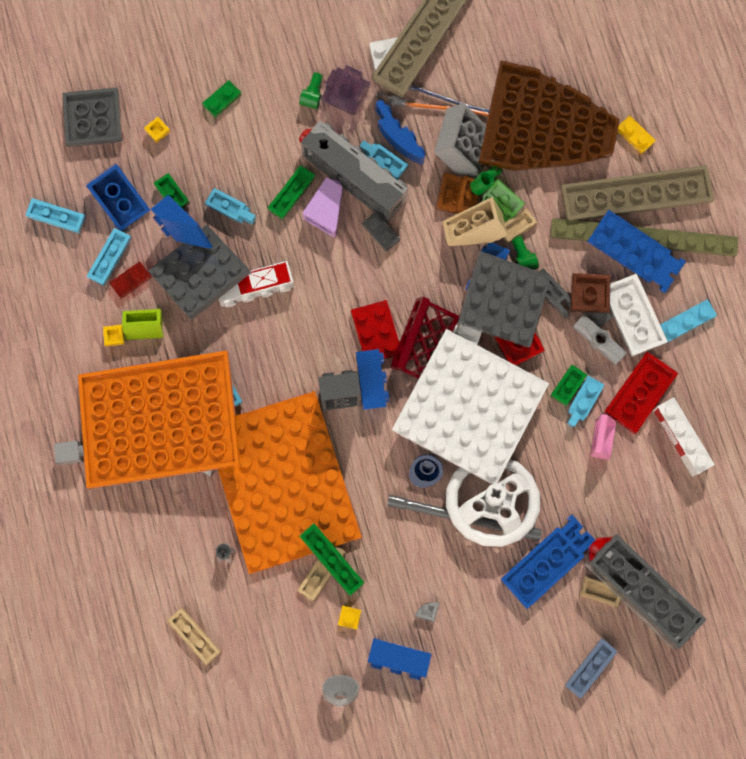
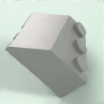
(461, 141)

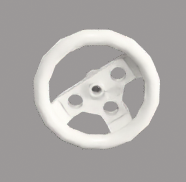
(512, 527)

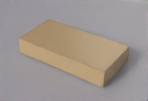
(519, 225)
(598, 591)

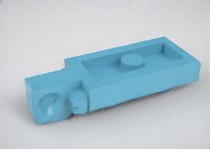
(384, 158)
(229, 207)
(584, 400)

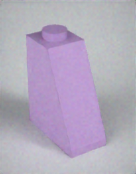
(325, 207)

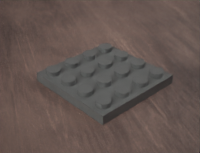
(198, 274)
(504, 299)

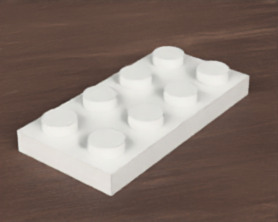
(635, 316)

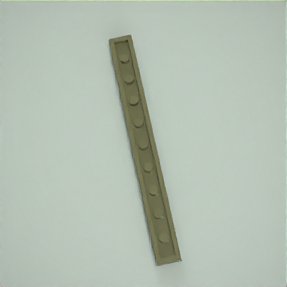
(670, 239)

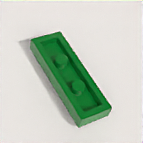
(291, 192)

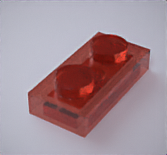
(130, 280)

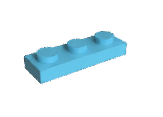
(55, 215)
(109, 256)
(688, 320)

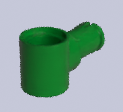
(311, 95)
(484, 181)
(524, 256)

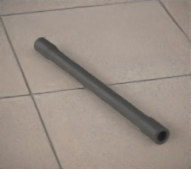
(403, 503)

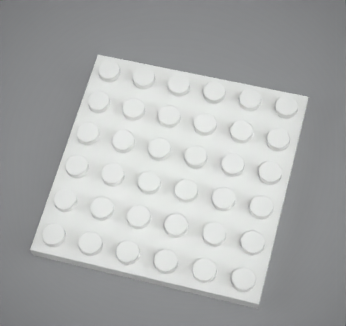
(470, 407)

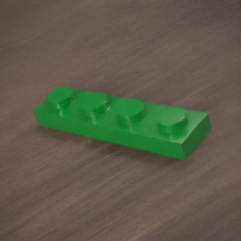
(331, 559)

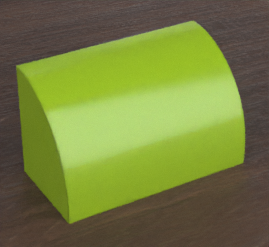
(142, 324)

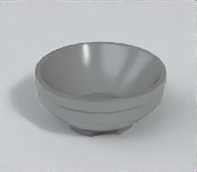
(340, 686)

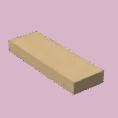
(316, 579)
(194, 636)

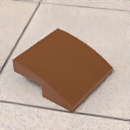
(455, 194)

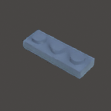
(590, 668)

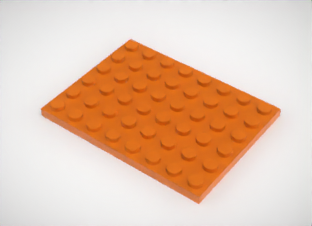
(158, 420)
(286, 483)

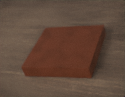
(590, 293)

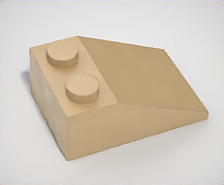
(476, 225)

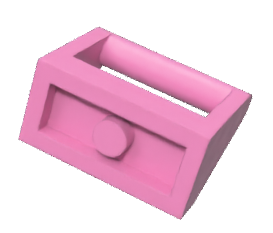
(603, 437)

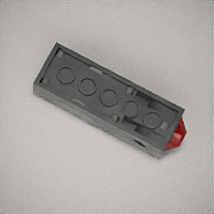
(354, 170)
(644, 590)

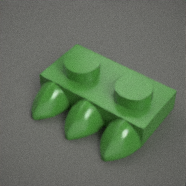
(505, 199)

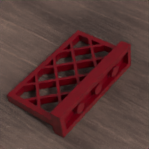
(412, 331)

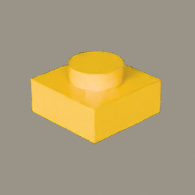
(157, 129)
(113, 335)
(349, 617)

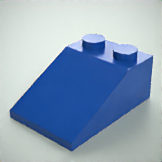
(117, 197)
(179, 223)

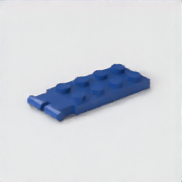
(635, 250)
(547, 562)

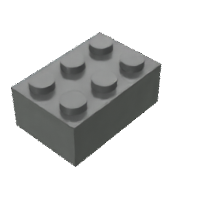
(340, 390)

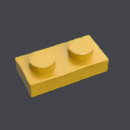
(635, 135)

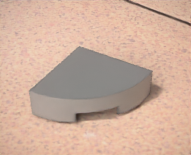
(428, 611)

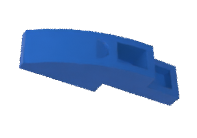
(401, 139)

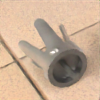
(224, 551)

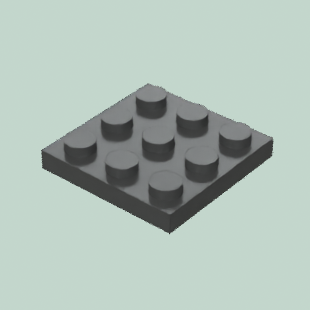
(92, 117)

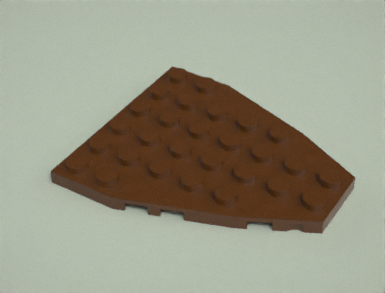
(543, 123)

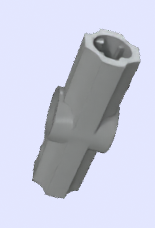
(609, 348)

